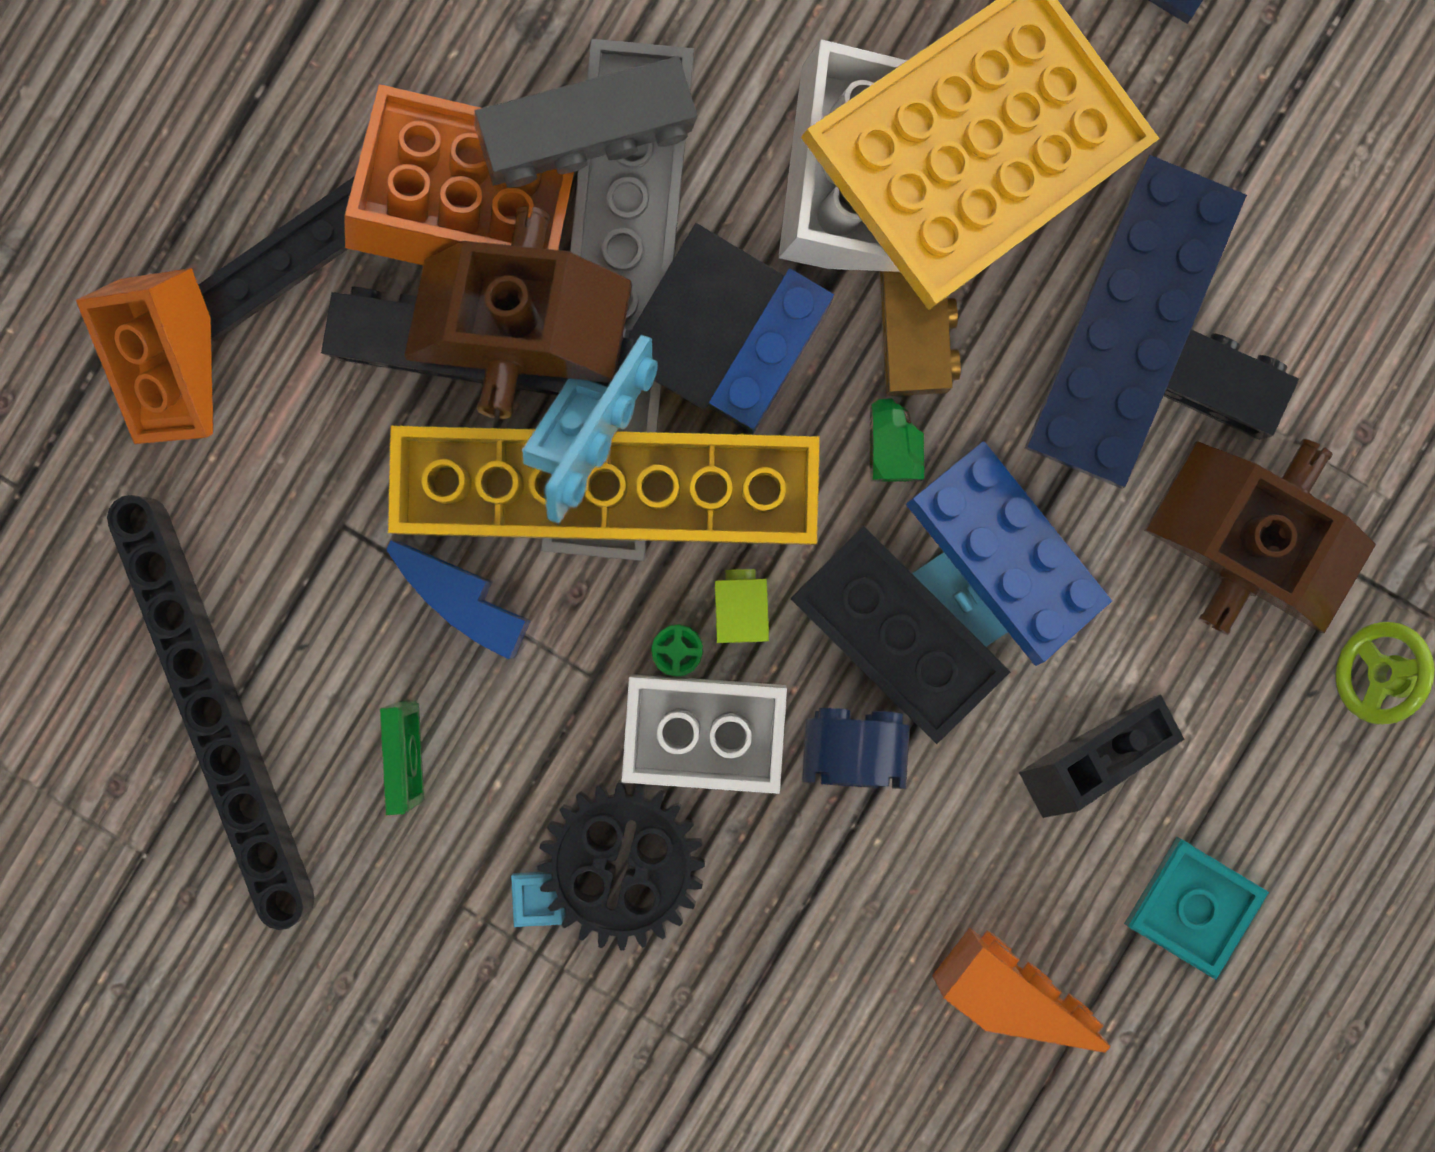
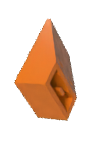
(1010, 1000)

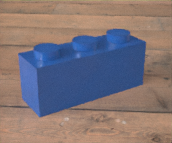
(771, 351)

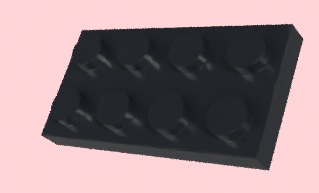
(900, 634)

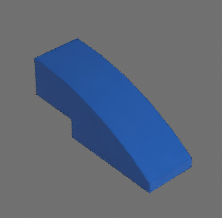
(460, 599)

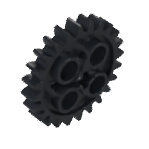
(577, 853)

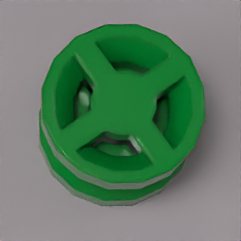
(668, 657)

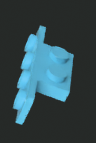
(580, 428)

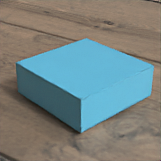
(531, 904)

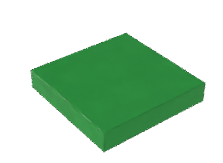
(402, 756)

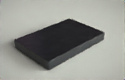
(704, 313)

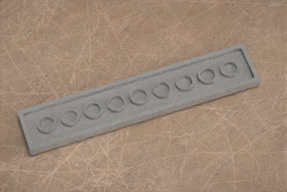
(629, 226)

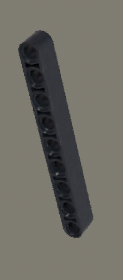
(191, 693)

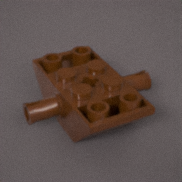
(518, 313)
(1217, 519)

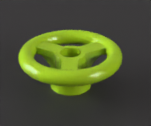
(1408, 676)

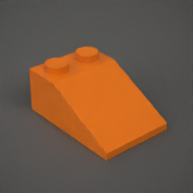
(155, 353)

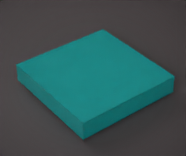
(1196, 908)

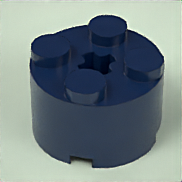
(856, 750)

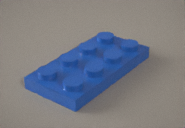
(1009, 553)

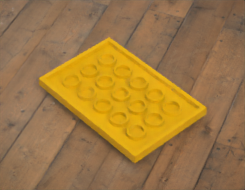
(979, 141)

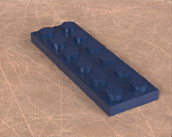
(1135, 321)

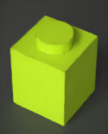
(741, 607)

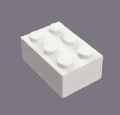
(704, 733)

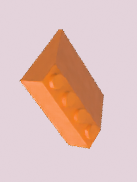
(429, 185)

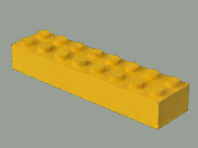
(644, 491)

